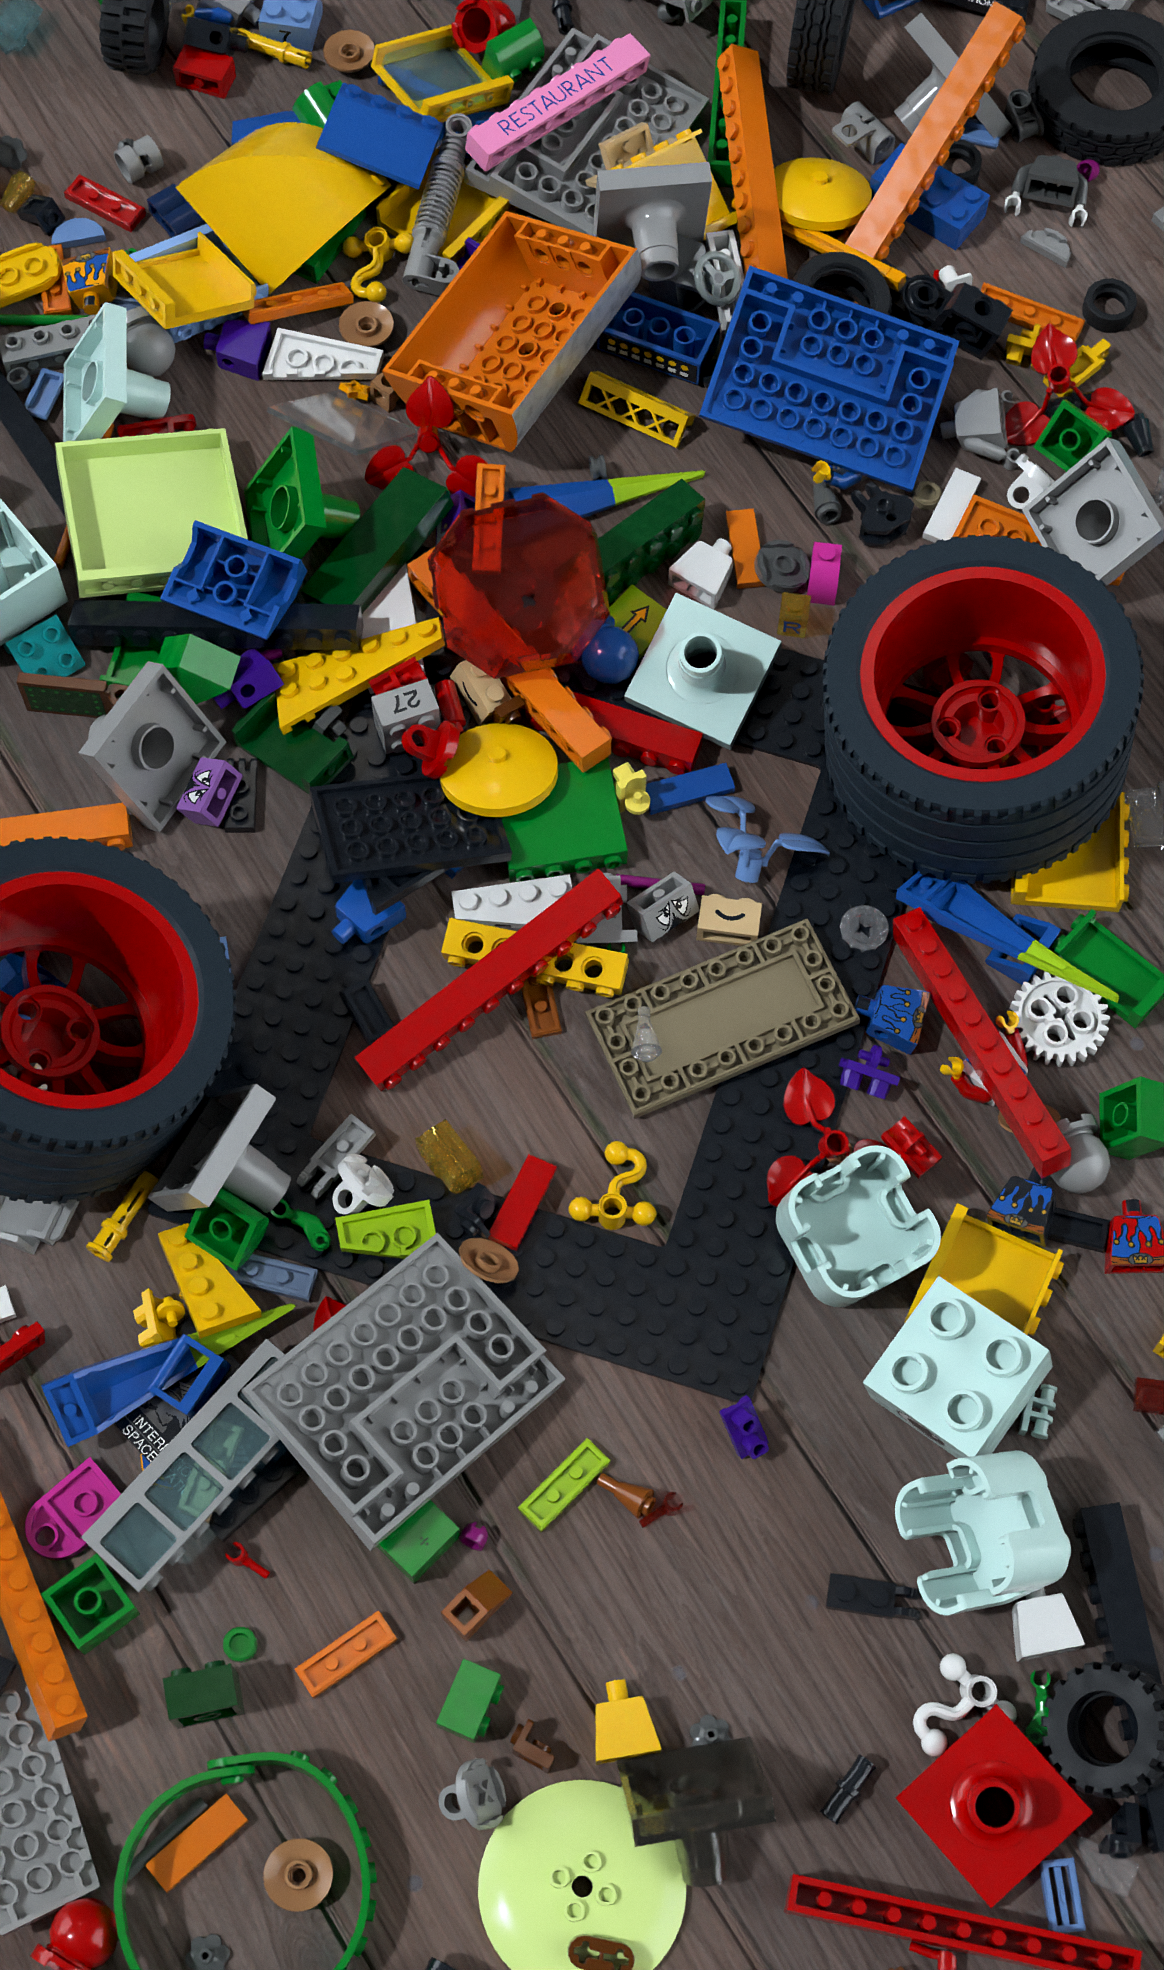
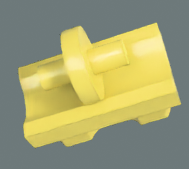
(631, 789)

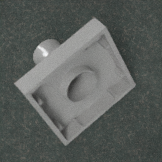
(943, 61)
(650, 208)
(1099, 513)
(151, 745)
(219, 1155)

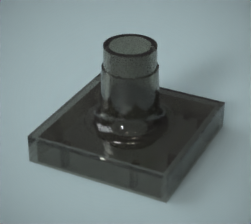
(695, 1800)

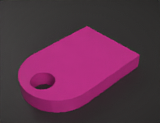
(70, 1511)

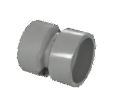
(129, 159)

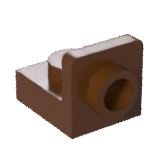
(511, 712)
(536, 1753)

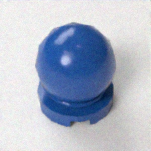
(610, 654)

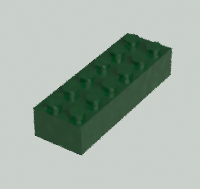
(650, 536)

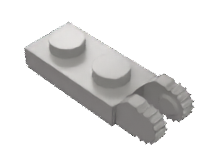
(348, 1138)

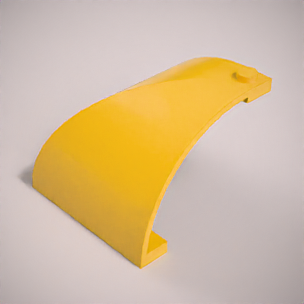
(279, 198)

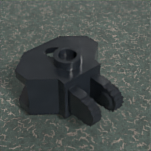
(882, 515)

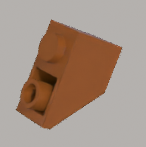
(475, 1604)

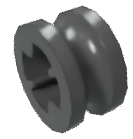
(597, 467)

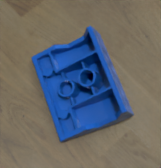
(380, 135)
(234, 581)

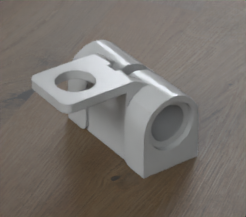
(866, 132)

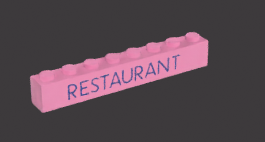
(556, 102)

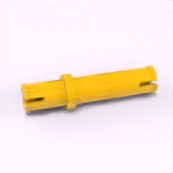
(282, 51)

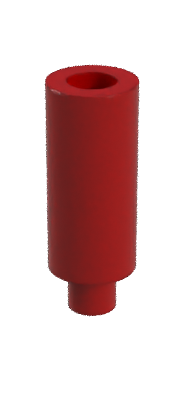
(450, 703)

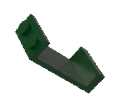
(299, 756)

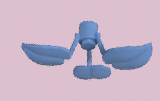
(750, 857)

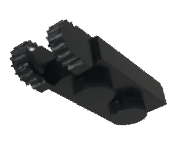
(869, 1597)

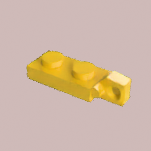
(1087, 363)

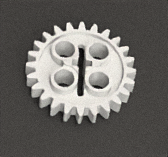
(1082, 1007)

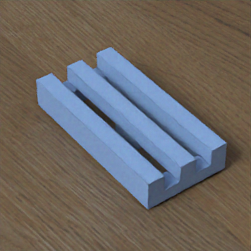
(1056, 1864)

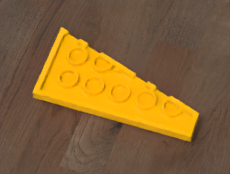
(338, 675)

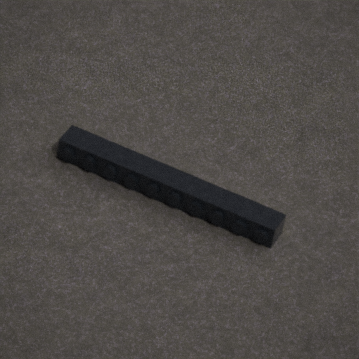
(151, 621)
(1123, 1628)

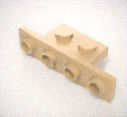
(625, 146)

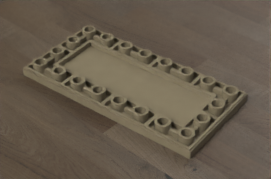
(724, 1017)

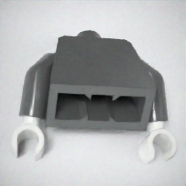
(1053, 182)

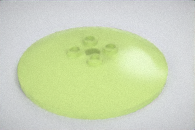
(549, 1843)

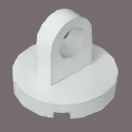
(1032, 478)
(364, 1183)

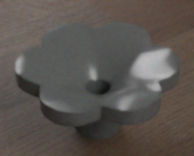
(12, 152)
(709, 1724)
(213, 1946)

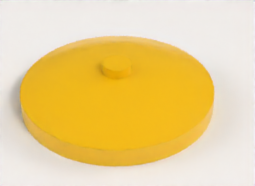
(821, 194)
(500, 770)

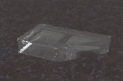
(1106, 1872)

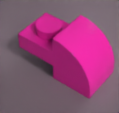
(824, 573)

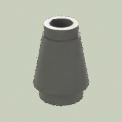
(826, 505)

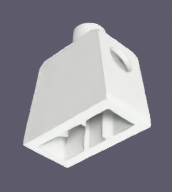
(703, 572)
(1044, 1626)

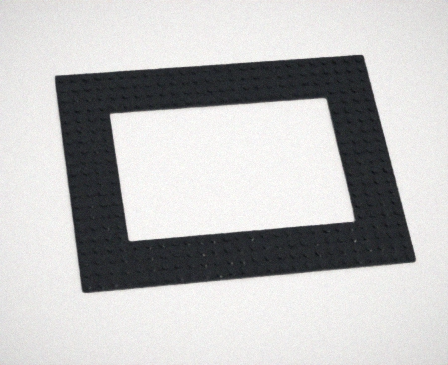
(673, 1311)

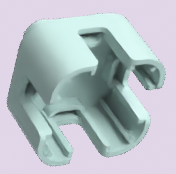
(856, 1227)
(996, 1528)

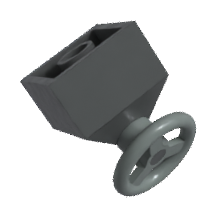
(696, 279)

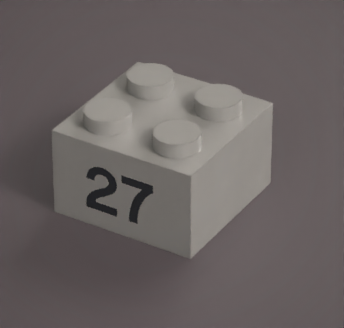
(401, 709)

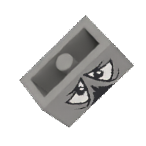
(663, 906)

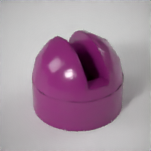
(1085, 167)
(473, 1536)

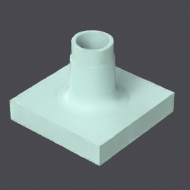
(102, 385)
(708, 698)

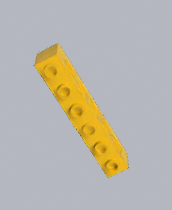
(613, 964)

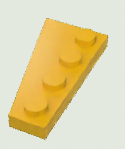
(206, 1285)

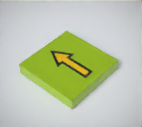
(638, 616)

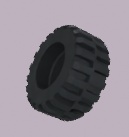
(134, 34)
(1068, 1738)

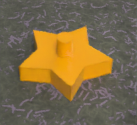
(355, 390)

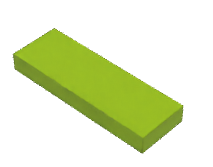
(564, 1484)

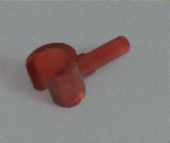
(661, 1510)

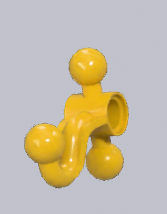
(381, 250)
(642, 1213)

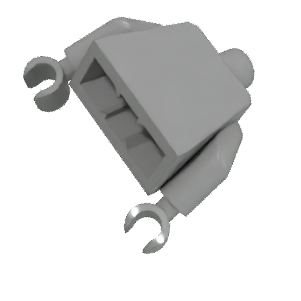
(982, 425)

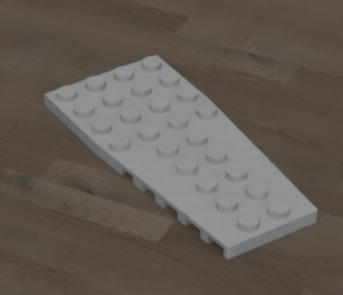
(41, 1833)

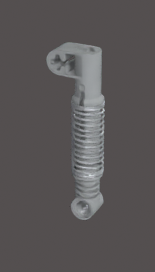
(435, 217)

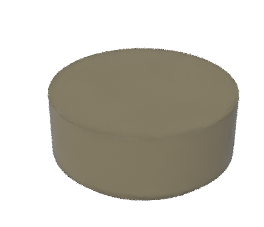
(926, 495)

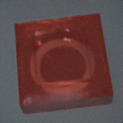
(1149, 1396)

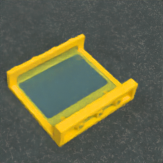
(438, 75)

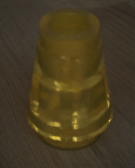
(17, 191)

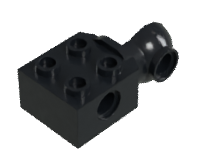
(959, 314)

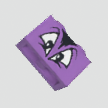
(209, 792)

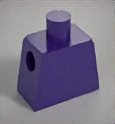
(241, 347)
(252, 681)

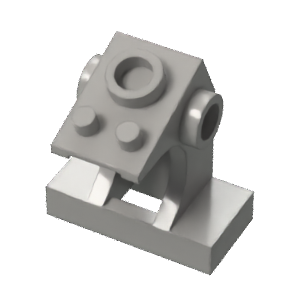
(611, 929)

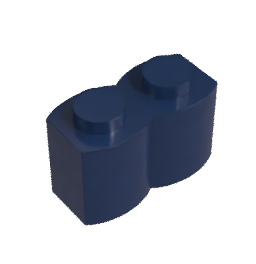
(173, 211)

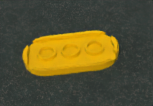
(27, 272)

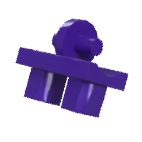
(854, 1071)
(745, 1429)

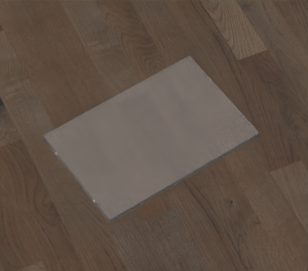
(344, 422)

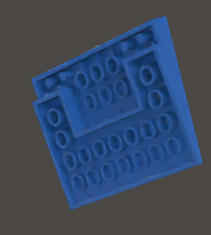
(829, 378)

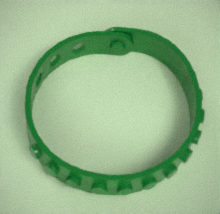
(229, 1772)

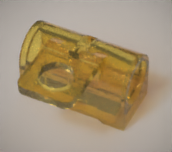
(449, 1157)

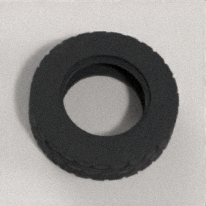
(818, 44)
(1079, 126)

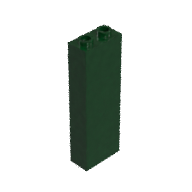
(380, 542)

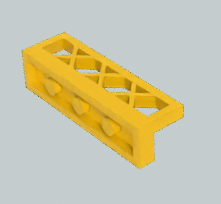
(640, 398)

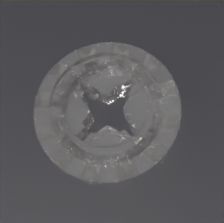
(868, 917)

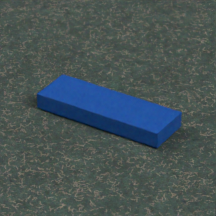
(689, 788)

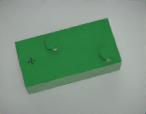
(420, 1541)

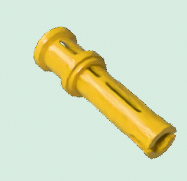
(116, 1230)

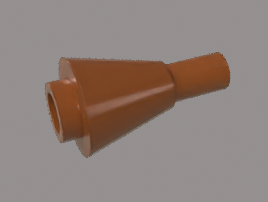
(635, 1498)

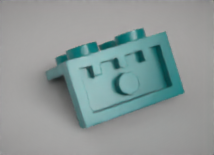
(45, 650)

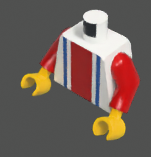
(966, 1078)

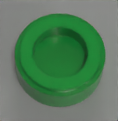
(240, 1644)

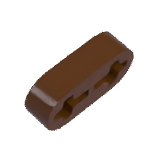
(602, 1946)

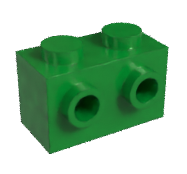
(470, 1701)

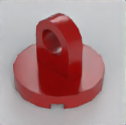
(436, 747)

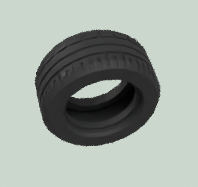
(848, 275)

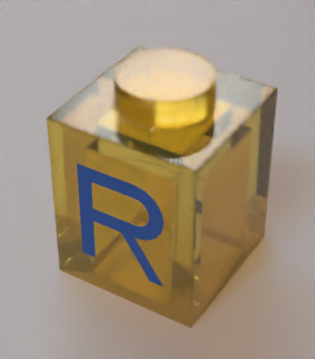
(793, 615)

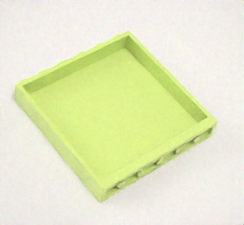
(136, 505)

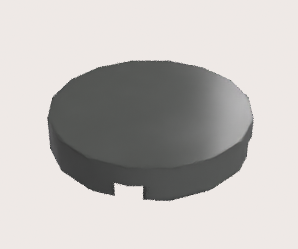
(782, 566)

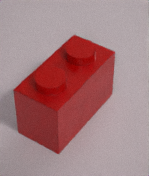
(204, 71)

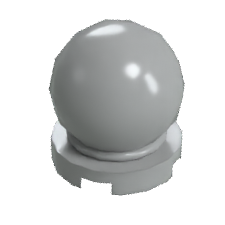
(148, 344)
(1088, 1156)

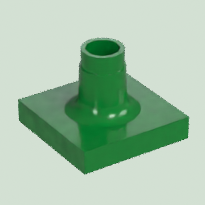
(287, 500)

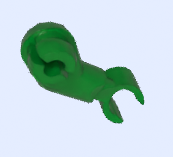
(311, 1225)
(1034, 1731)

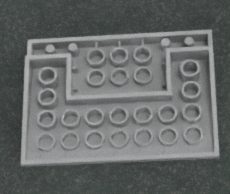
(552, 171)
(404, 1389)

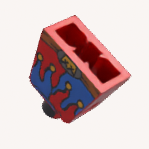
(1134, 1242)

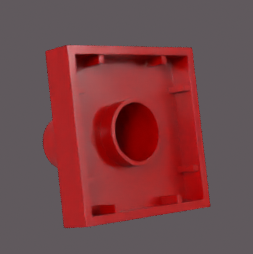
(946, 1794)

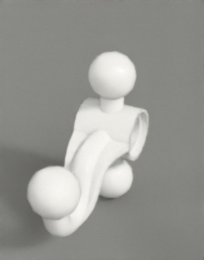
(954, 1668)

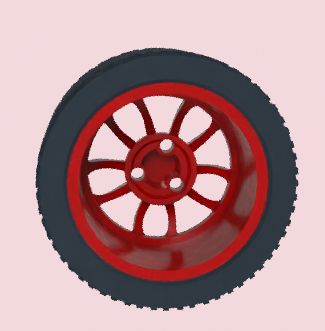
(1000, 601)
(178, 985)

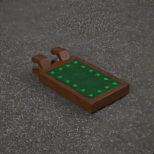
(68, 695)

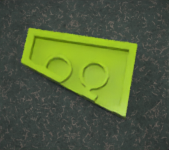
(387, 1231)

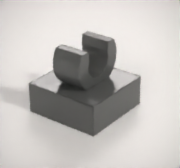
(330, 723)

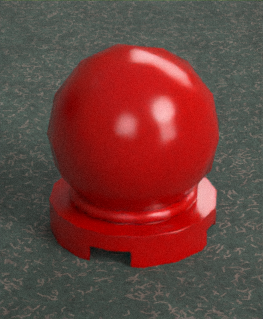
(480, 22)
(80, 1936)

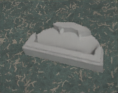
(1049, 244)

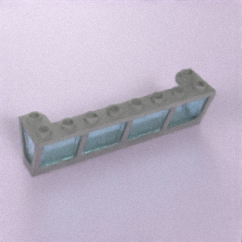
(187, 1481)

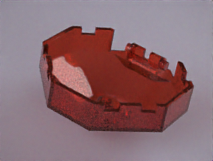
(511, 552)

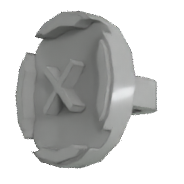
(478, 1795)

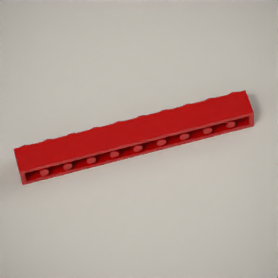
(490, 980)
(982, 1043)
(952, 1928)

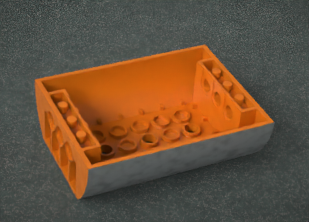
(505, 308)

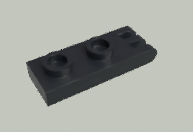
(241, 812)

